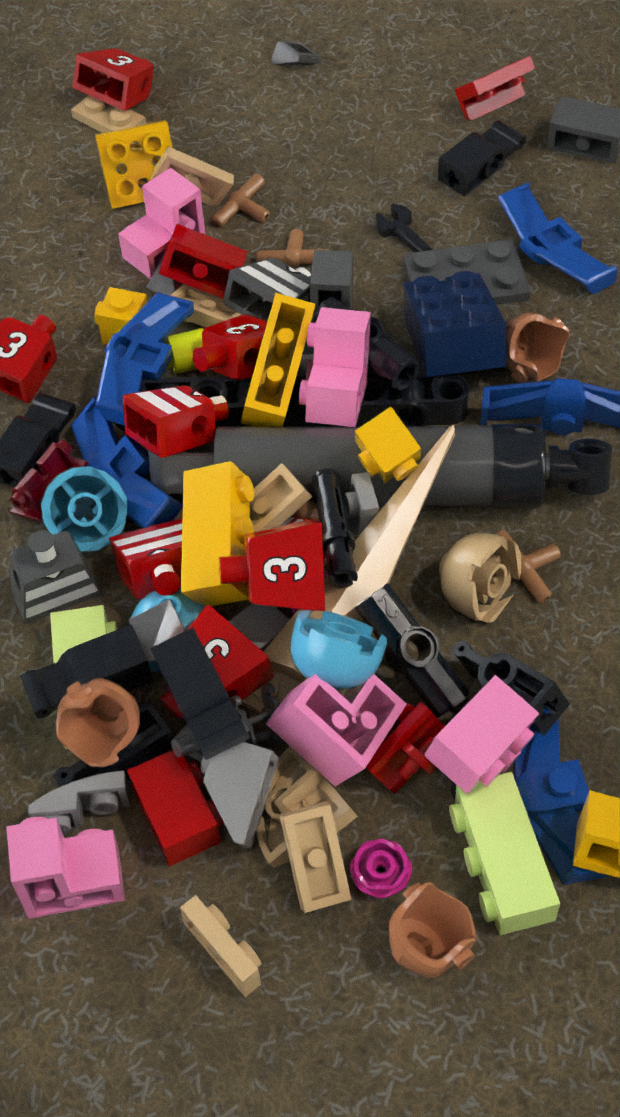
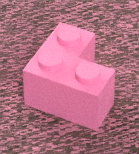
(168, 202)
(339, 367)
(336, 730)
(483, 736)
(61, 872)

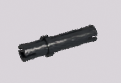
(336, 538)

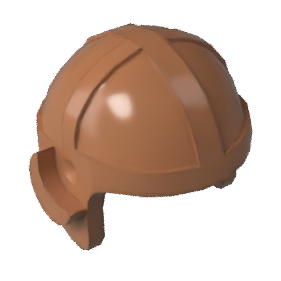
(534, 346)
(97, 721)
(431, 931)

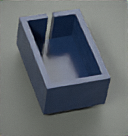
(454, 324)

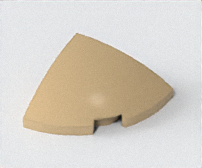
(297, 787)

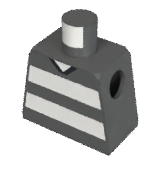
(253, 286)
(50, 575)

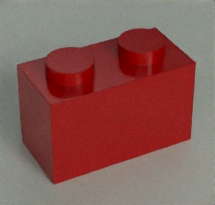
(200, 260)
(175, 806)

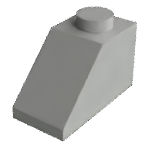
(240, 786)

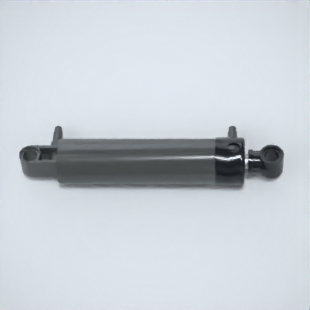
(483, 467)

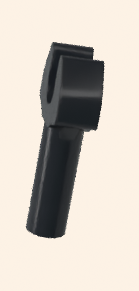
(400, 228)

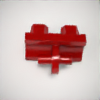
(405, 747)

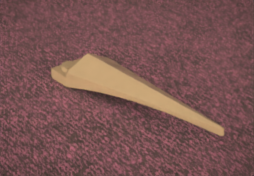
(375, 560)

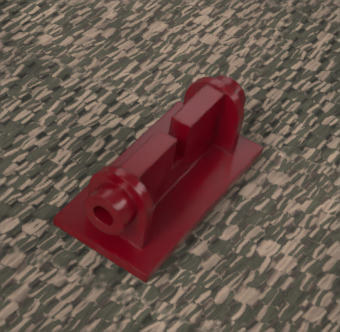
(31, 489)

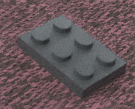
(495, 261)

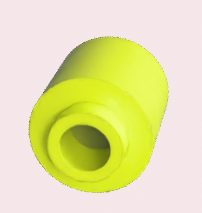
(182, 350)

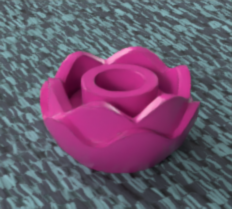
(380, 854)

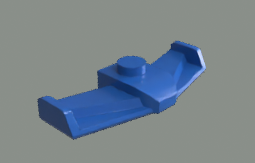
(553, 241)
(138, 352)
(560, 402)
(126, 464)
(551, 799)

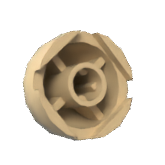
(479, 569)

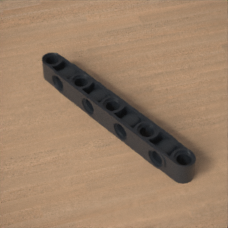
(423, 403)

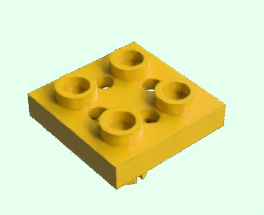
(138, 163)

